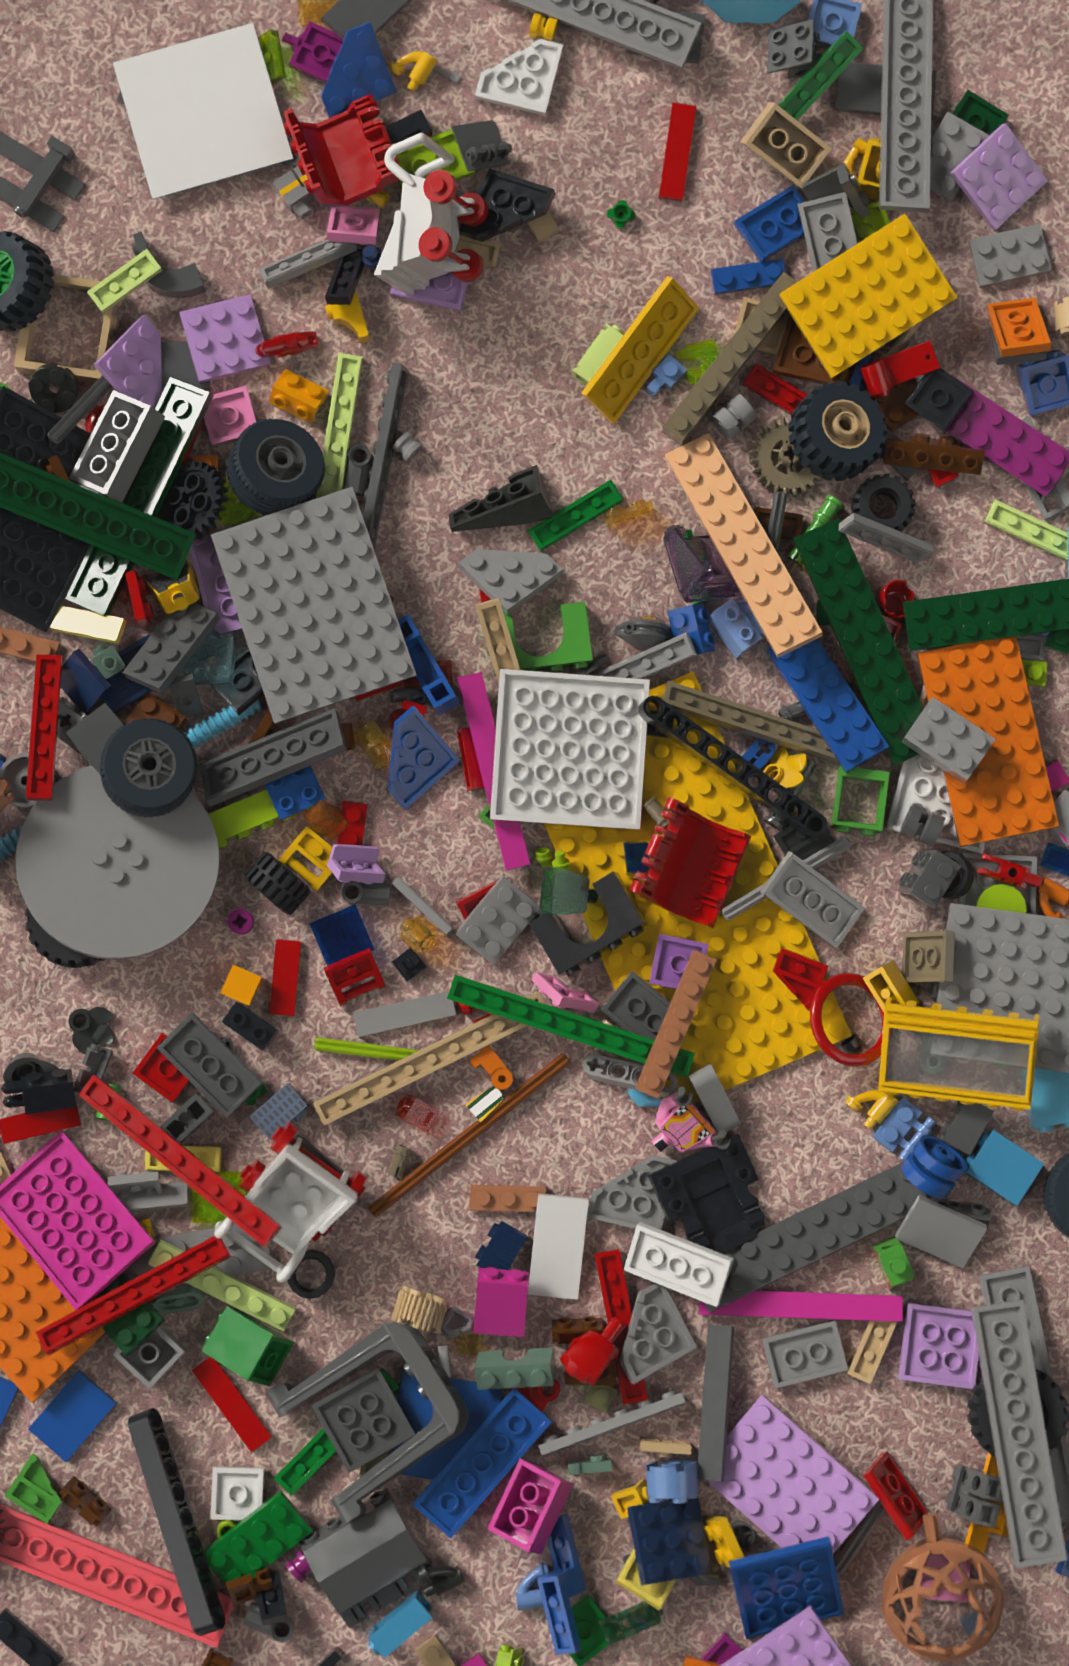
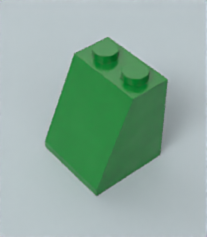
(247, 1346)

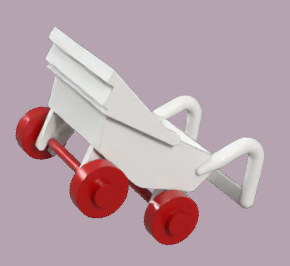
(427, 225)
(298, 1195)

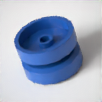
(934, 1167)

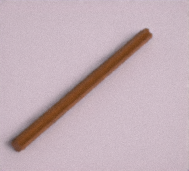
(468, 1135)

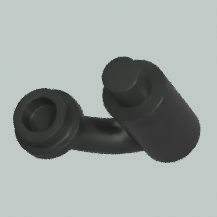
(447, 1579)

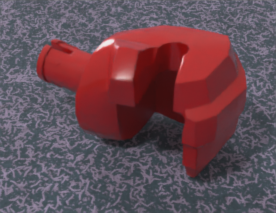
(592, 1353)

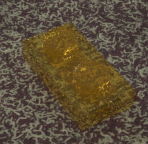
(618, 516)

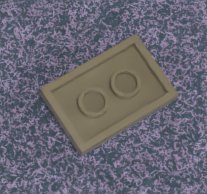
(928, 956)

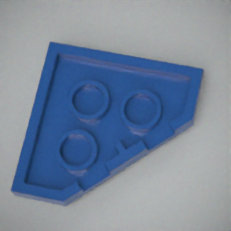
(357, 71)
(417, 758)

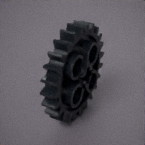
(195, 498)

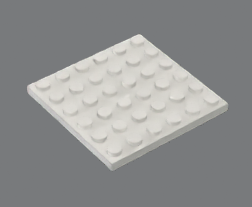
(569, 749)

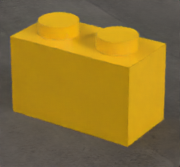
(889, 982)

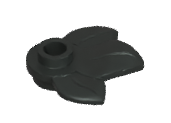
(93, 1031)

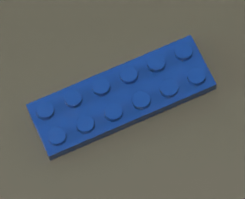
(830, 704)
(482, 1462)

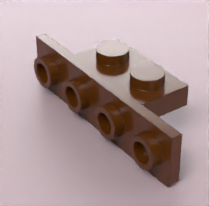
(933, 454)

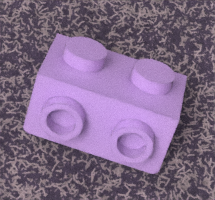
(355, 864)

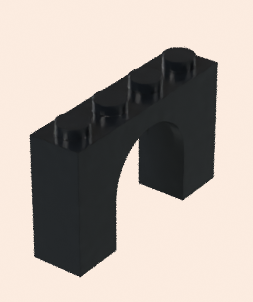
(623, 921)

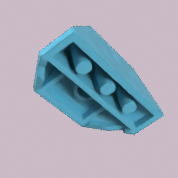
(751, 10)

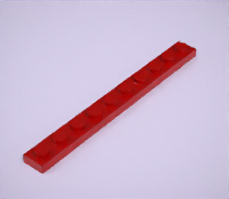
(180, 1161)

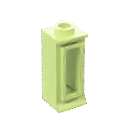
(597, 353)

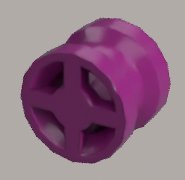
(243, 924)
(299, 1567)

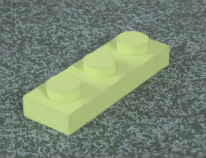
(124, 281)

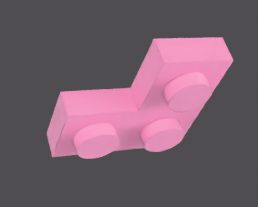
(563, 996)

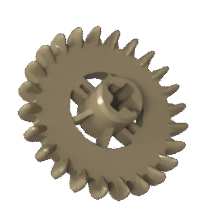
(769, 472)

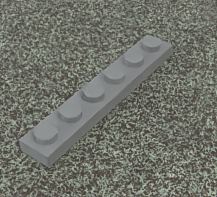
(601, 1426)

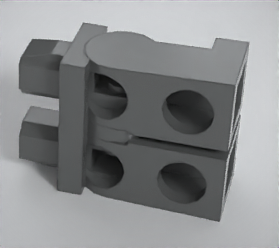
(966, 1495)

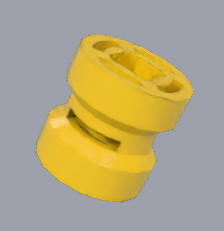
(543, 27)

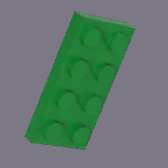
(258, 1539)

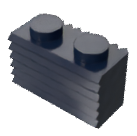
(502, 1247)

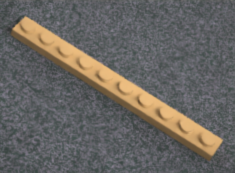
(416, 1065)

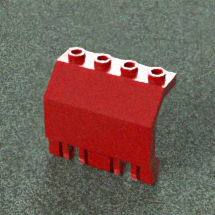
(343, 153)
(690, 864)

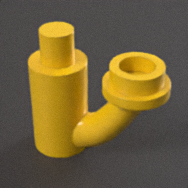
(420, 72)
(879, 1111)

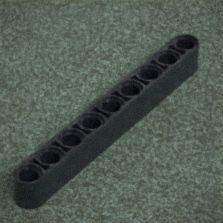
(745, 768)
(176, 1522)

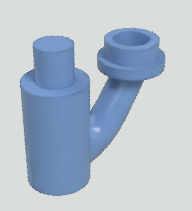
(528, 1598)

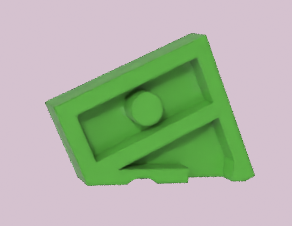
(35, 1491)

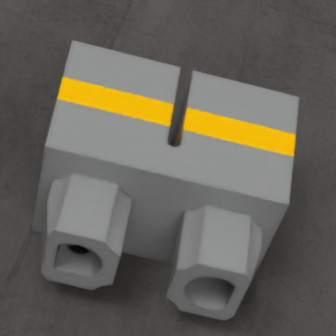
(293, 194)

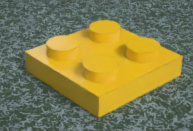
(720, 1532)

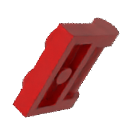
(353, 970)

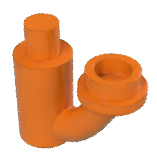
(1055, 892)

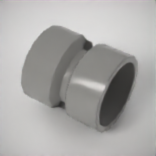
(734, 416)

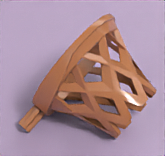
(916, 1558)

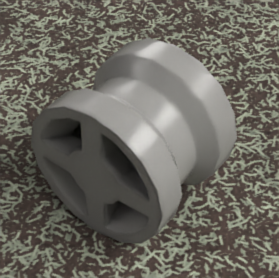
(407, 446)

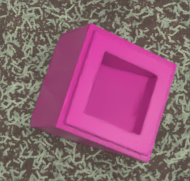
(1056, 776)

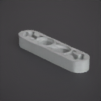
(629, 1077)

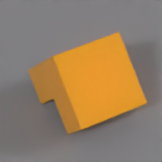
(241, 985)

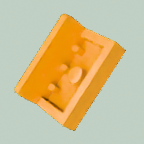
(297, 395)

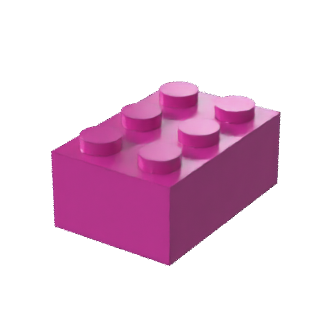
(530, 1506)

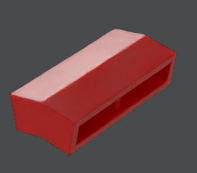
(469, 760)

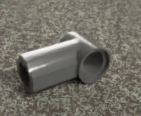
(358, 472)
(369, 893)
(253, 1621)

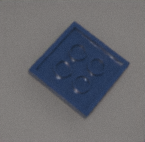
(669, 1541)

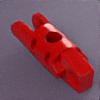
(287, 344)
(1021, 874)

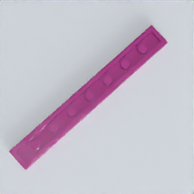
(483, 736)
(813, 1306)

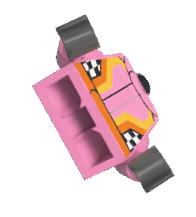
(685, 1125)

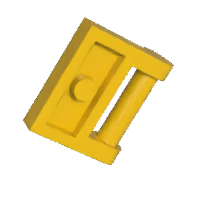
(316, 851)

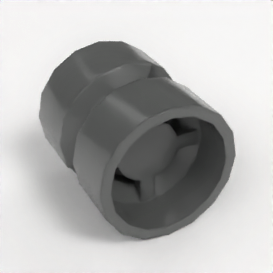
(931, 825)

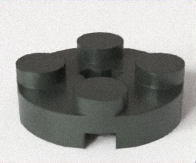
(43, 396)

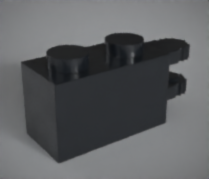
(41, 1091)

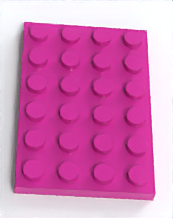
(71, 1221)

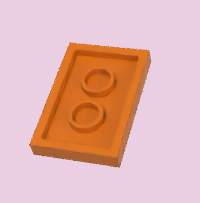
(1018, 327)

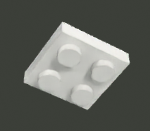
(236, 1492)

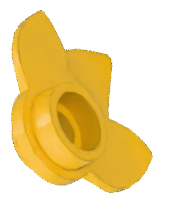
(786, 768)

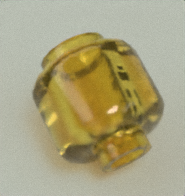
(418, 934)

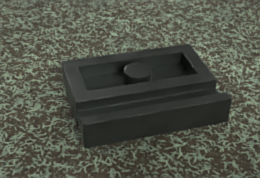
(801, 845)

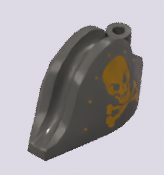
(644, 631)

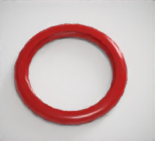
(823, 1042)

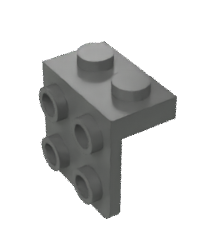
(835, 182)
(928, 876)

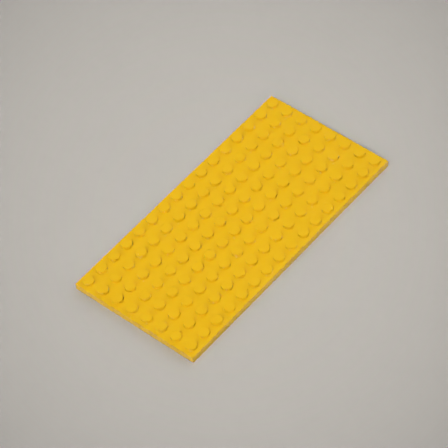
(746, 1013)

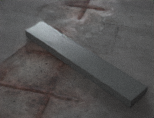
(715, 1403)

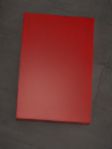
(896, 1495)

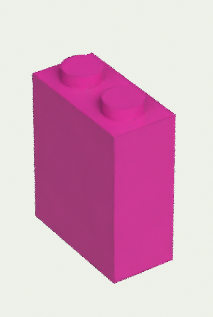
(501, 1302)

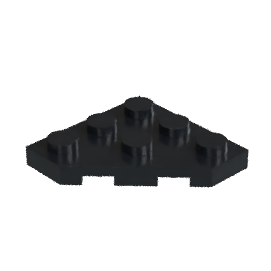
(510, 204)

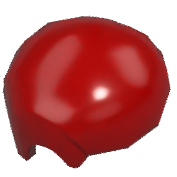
(892, 598)

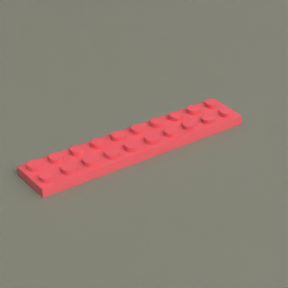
(99, 1572)

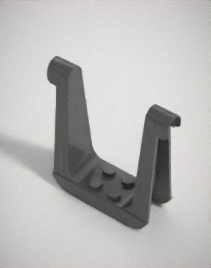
(449, 1408)

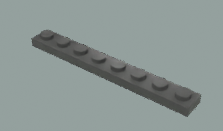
(382, 449)

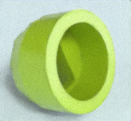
(221, 1529)

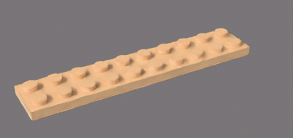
(743, 545)

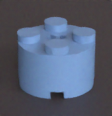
(672, 1480)

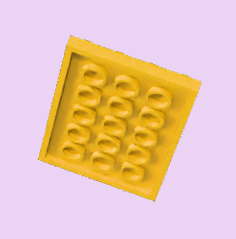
(868, 296)

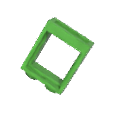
(865, 775)

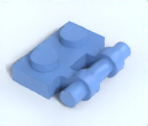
(898, 1123)

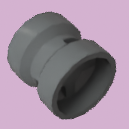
(745, 1534)

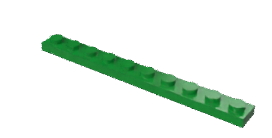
(560, 1022)

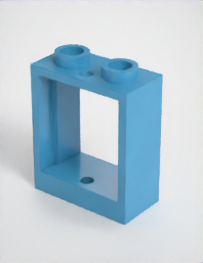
(400, 1624)

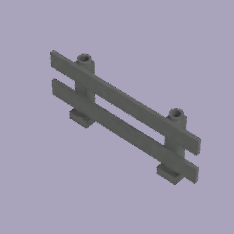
(45, 172)

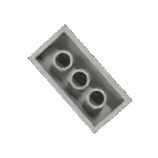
(117, 446)

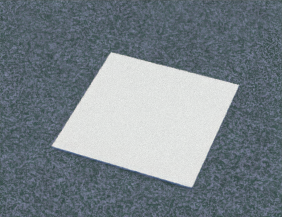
(202, 111)

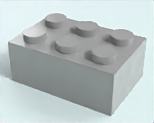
(948, 740)

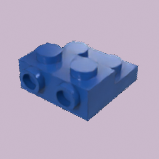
(1045, 382)

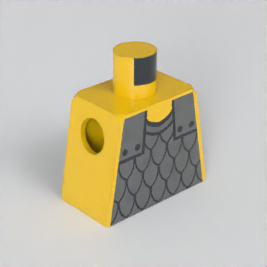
(173, 593)

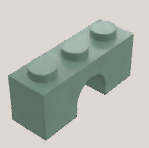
(532, 1370)

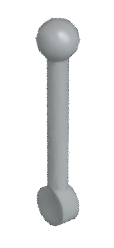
(455, 77)

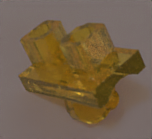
(374, 744)

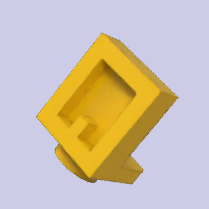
(630, 1497)

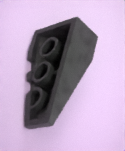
(516, 503)

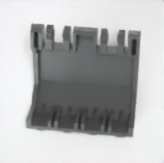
(364, 1558)

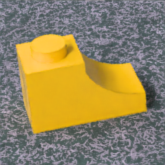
(351, 317)

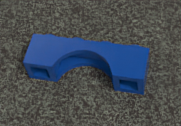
(427, 669)

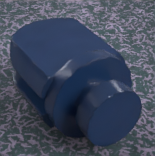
(371, 257)

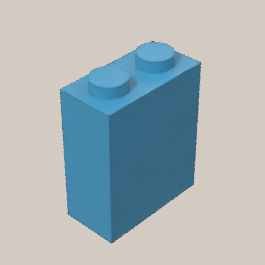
(1002, 1167)

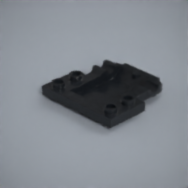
(711, 1196)

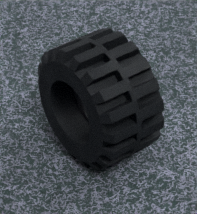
(892, 488)
(277, 883)

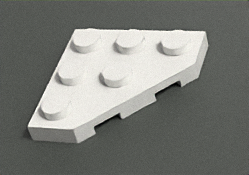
(523, 79)

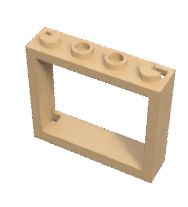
(110, 322)

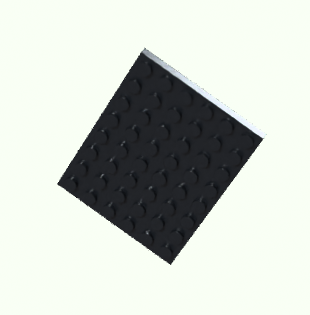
(34, 558)

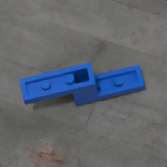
(561, 1585)

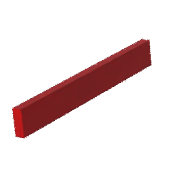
(132, 1295)

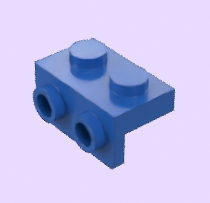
(694, 621)

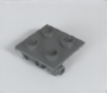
(791, 46)
(481, 145)

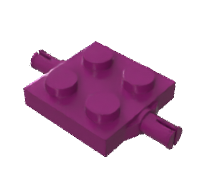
(314, 51)

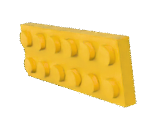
(640, 350)

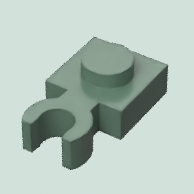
(596, 1464)

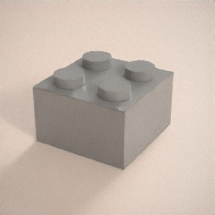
(153, 1356)

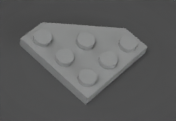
(510, 574)
(630, 1197)
(654, 1334)

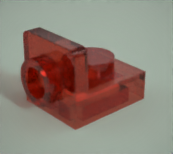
(416, 1112)

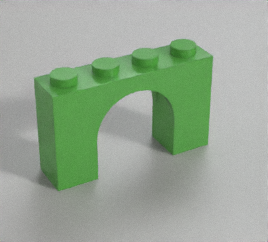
(573, 650)

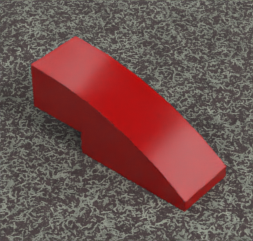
(33, 1125)

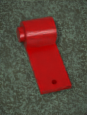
(899, 367)

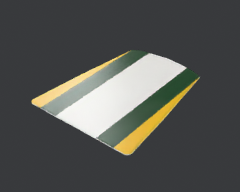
(485, 1103)

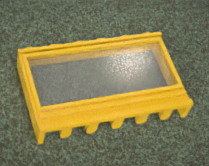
(958, 1055)

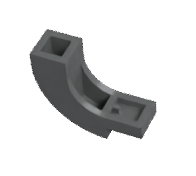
(172, 282)

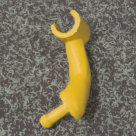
(858, 147)

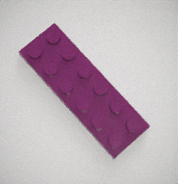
(1010, 443)

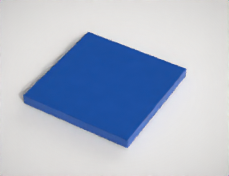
(420, 1413)
(784, 1583)

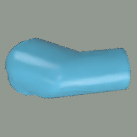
(642, 1099)

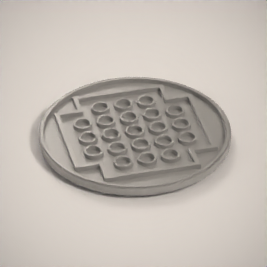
(114, 878)

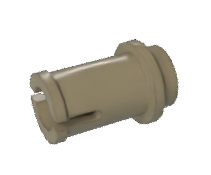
(655, 809)
(399, 1160)

